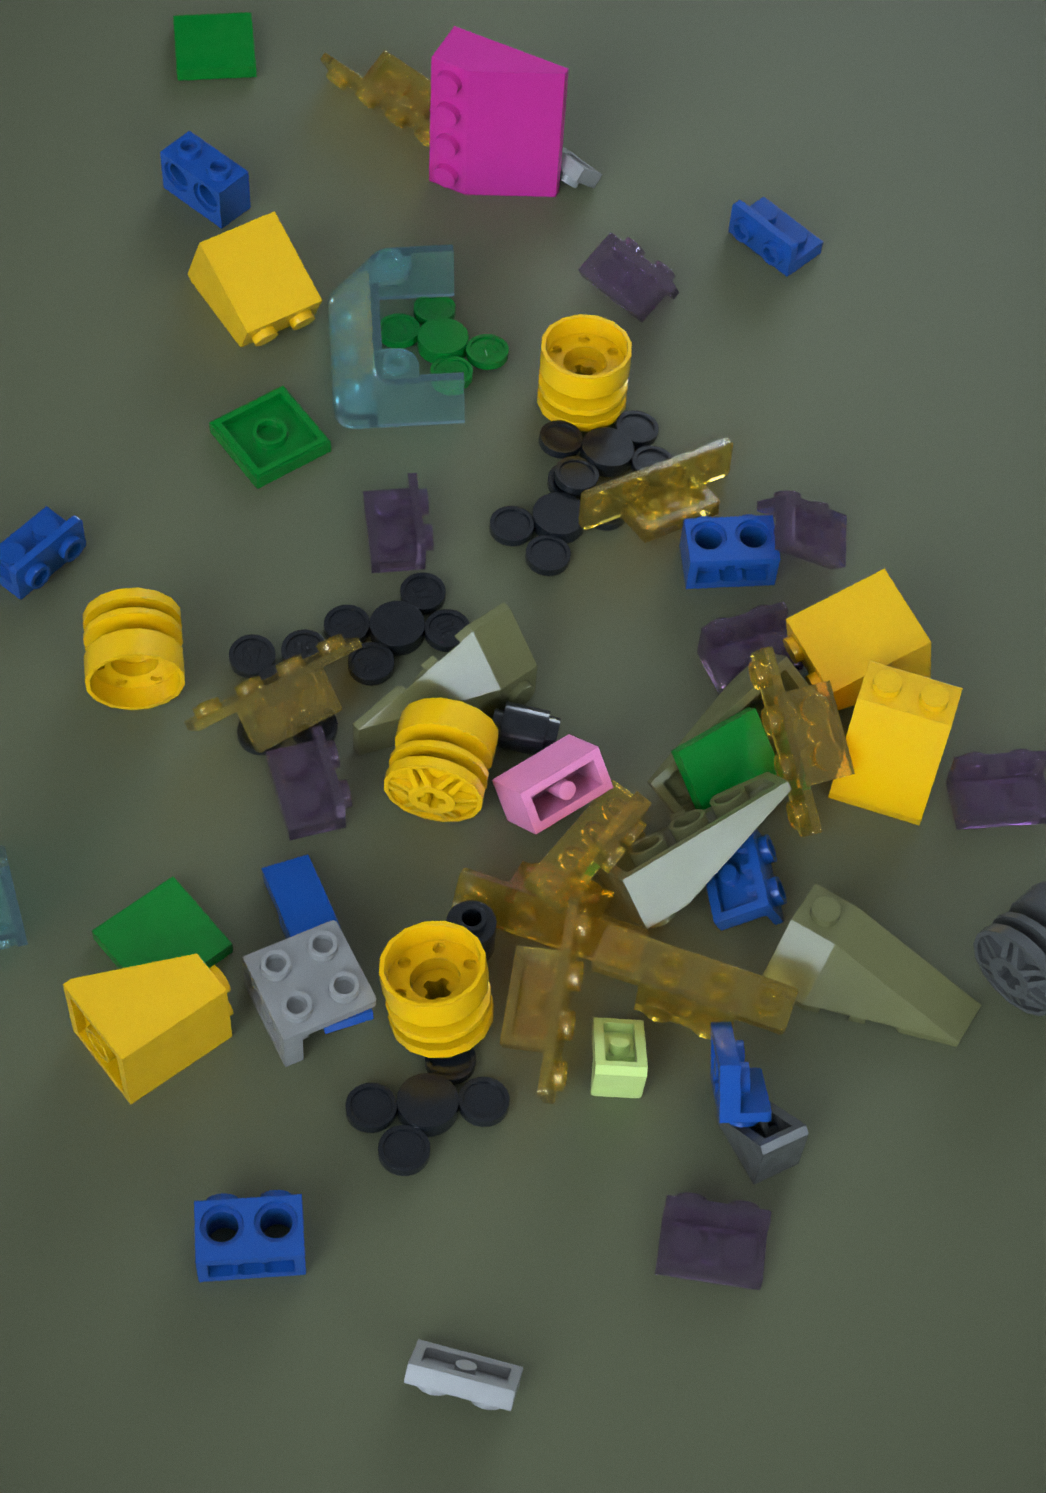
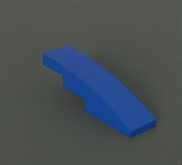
(302, 906)

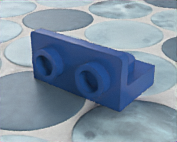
(773, 235)
(39, 550)
(747, 885)
(737, 1089)

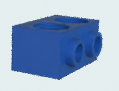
(205, 179)
(729, 551)
(250, 1251)

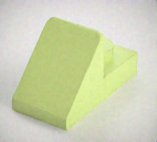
(618, 1058)

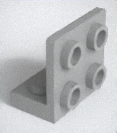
(305, 986)

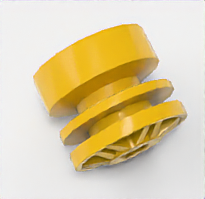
(584, 371)
(133, 649)
(441, 759)
(436, 989)

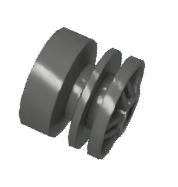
(1015, 952)

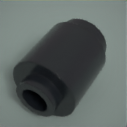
(525, 728)
(477, 919)

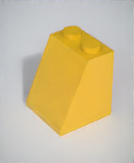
(255, 281)
(853, 627)
(896, 742)
(150, 1019)

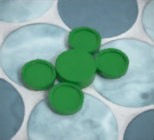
(443, 339)

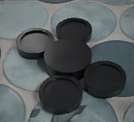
(602, 450)
(555, 523)
(396, 627)
(256, 656)
(426, 1108)

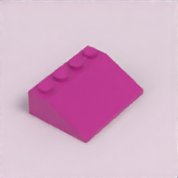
(495, 118)

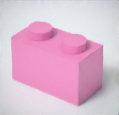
(552, 784)

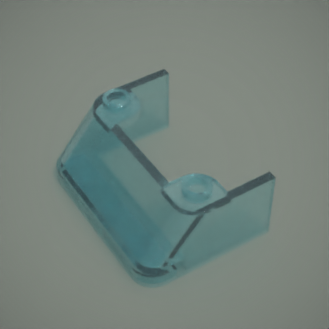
(384, 385)

